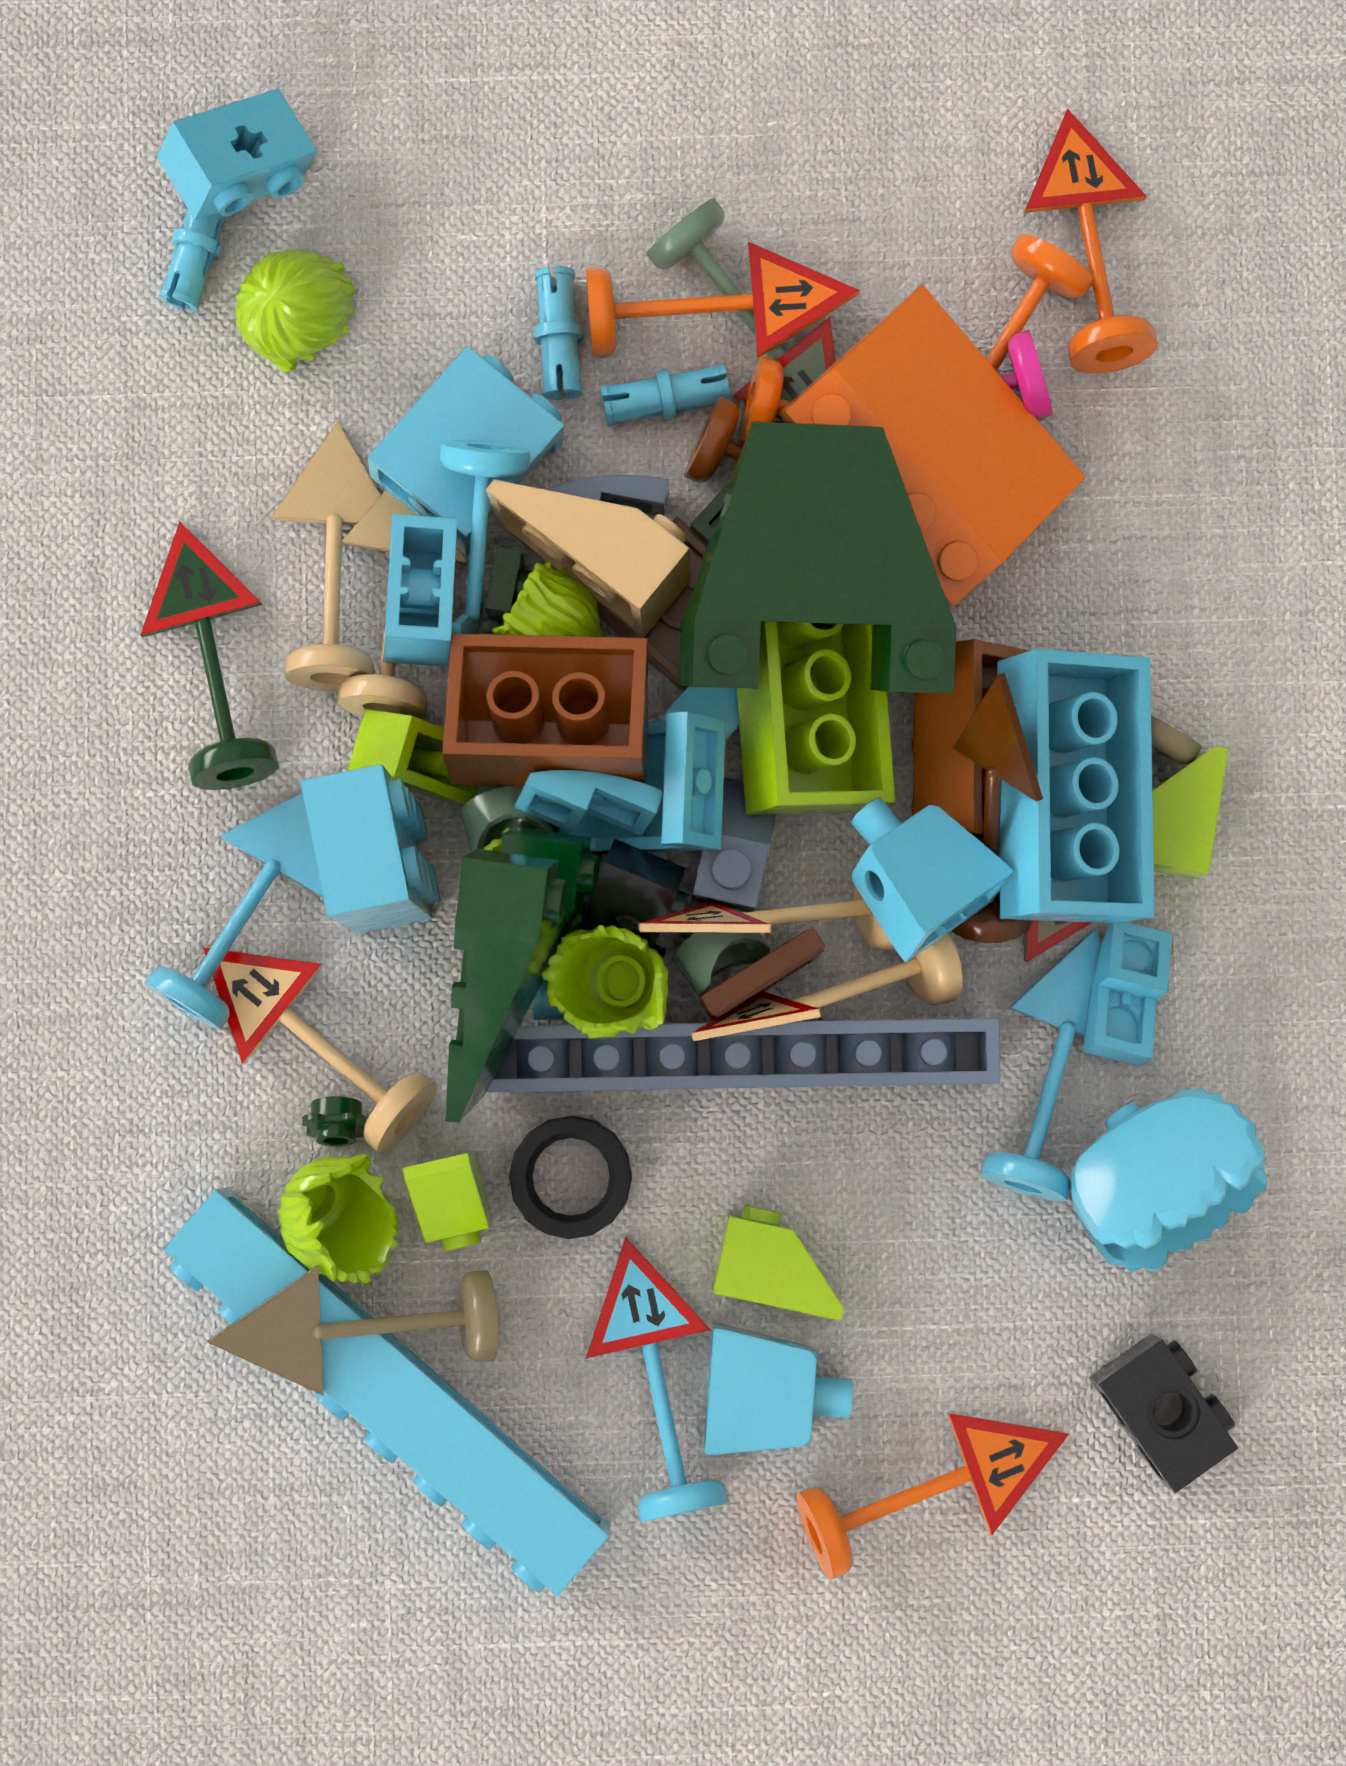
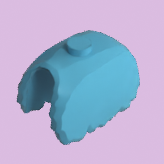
(1166, 1177)

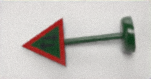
(190, 592)

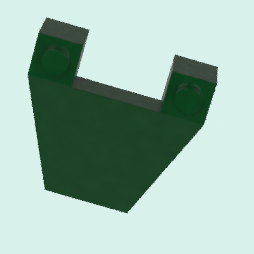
(818, 536)
(509, 925)

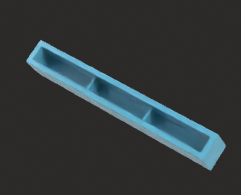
(401, 1403)

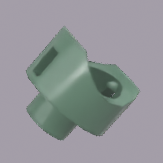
(493, 812)
(711, 952)

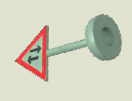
(801, 362)

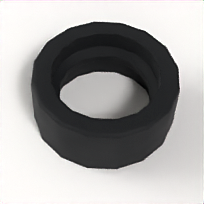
(523, 1184)

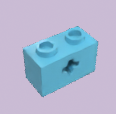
(236, 154)
(420, 590)

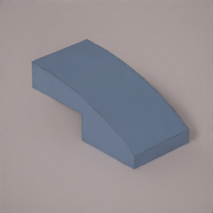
(635, 491)

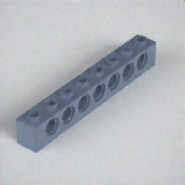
(758, 1058)

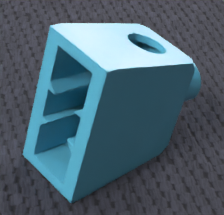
(922, 874)
(766, 1393)

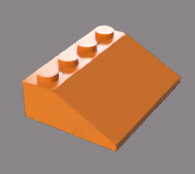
(959, 434)

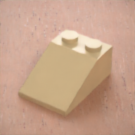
(609, 548)

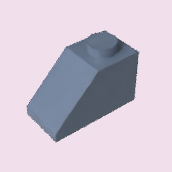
(737, 870)

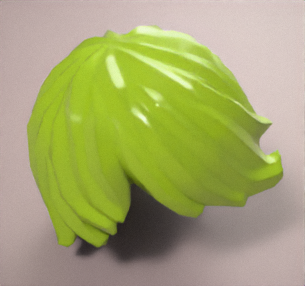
(294, 306)
(552, 607)
(607, 982)
(338, 1219)

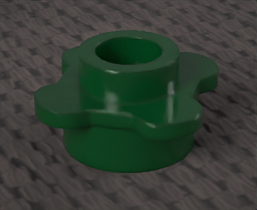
(335, 1121)

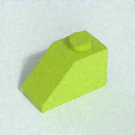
(409, 752)
(1187, 816)
(450, 1200)
(771, 1266)

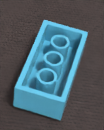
(1090, 838)
(368, 849)

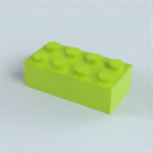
(814, 726)

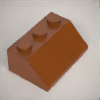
(545, 707)
(940, 772)

